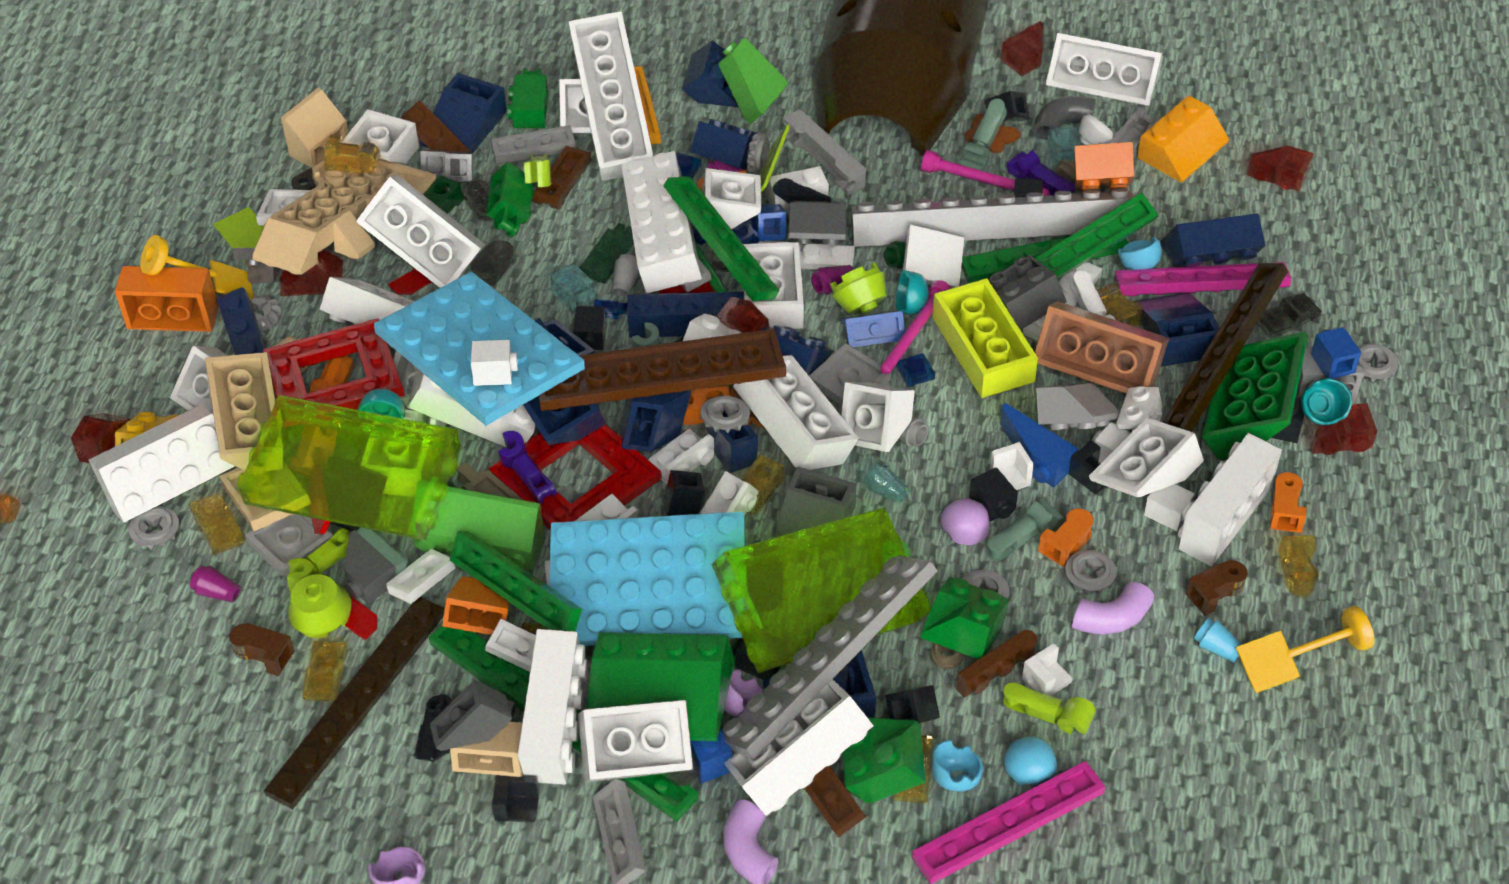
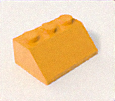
(1183, 139)

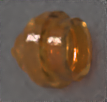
(8, 508)

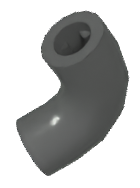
(1062, 111)

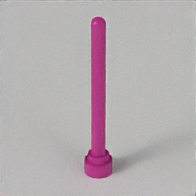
(933, 162)
(914, 328)

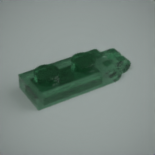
(601, 260)

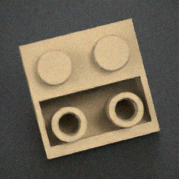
(310, 125)
(491, 757)

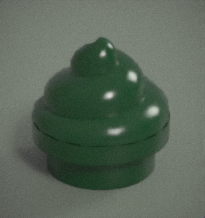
(895, 254)

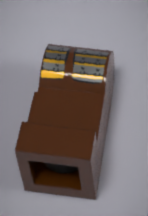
(1215, 584)
(262, 645)

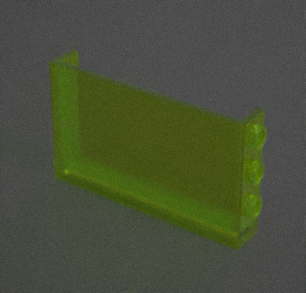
(351, 467)
(800, 581)

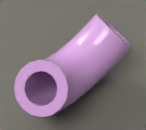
(1114, 615)
(742, 843)

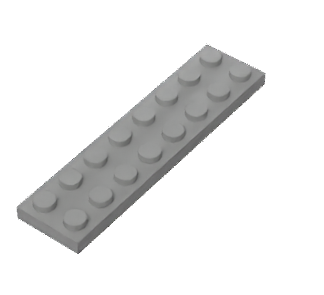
(826, 655)

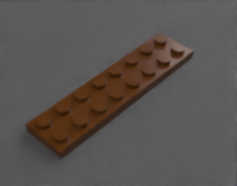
(670, 369)

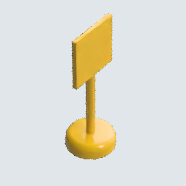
(224, 276)
(1271, 662)

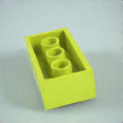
(984, 338)

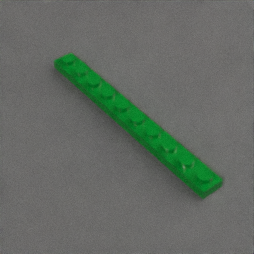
(469, 652)

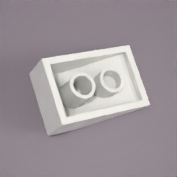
(1150, 459)
(634, 740)

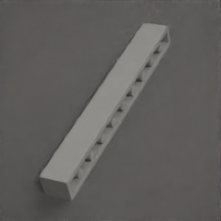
(985, 217)

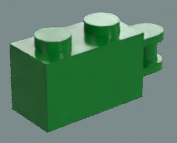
(528, 100)
(509, 199)

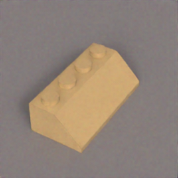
(240, 402)

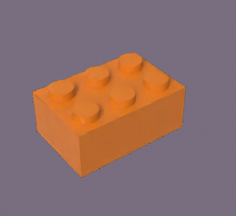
(1103, 166)
(167, 301)

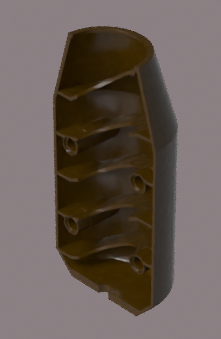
(898, 63)

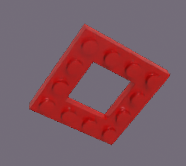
(373, 352)
(629, 479)

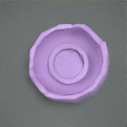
(966, 521)
(740, 693)
(394, 861)

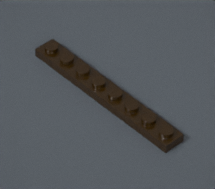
(1225, 346)
(354, 703)

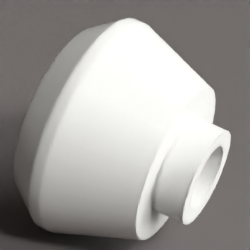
(1094, 131)

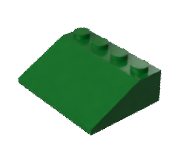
(1256, 393)
(664, 669)

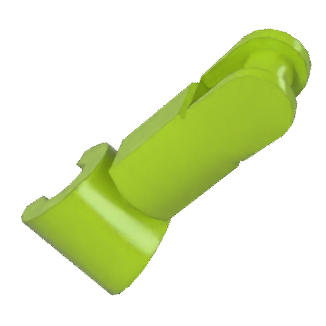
(538, 170)
(320, 559)
(1075, 714)

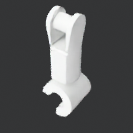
(1087, 295)

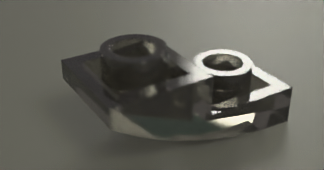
(1290, 314)

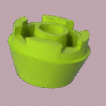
(860, 289)
(318, 606)

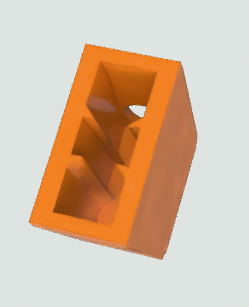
(474, 607)

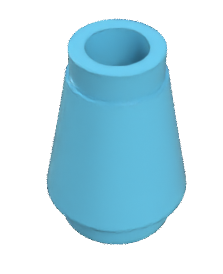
(1217, 639)

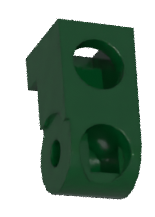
(445, 199)

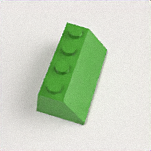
(501, 522)

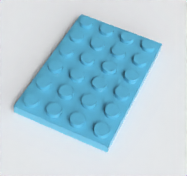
(439, 336)
(646, 573)

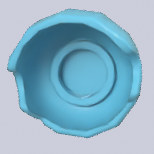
(1141, 254)
(948, 759)
(1030, 761)

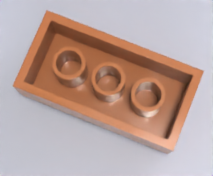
(1099, 348)

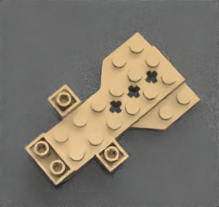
(328, 216)

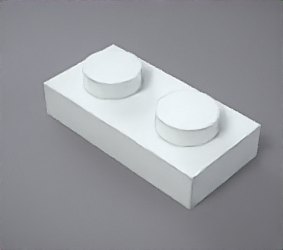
(420, 576)

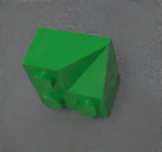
(965, 618)
(885, 760)

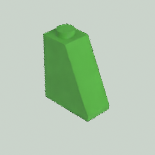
(751, 79)

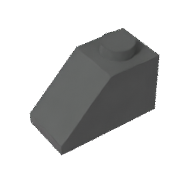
(366, 569)
(471, 717)

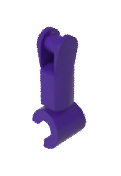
(1029, 164)
(516, 457)

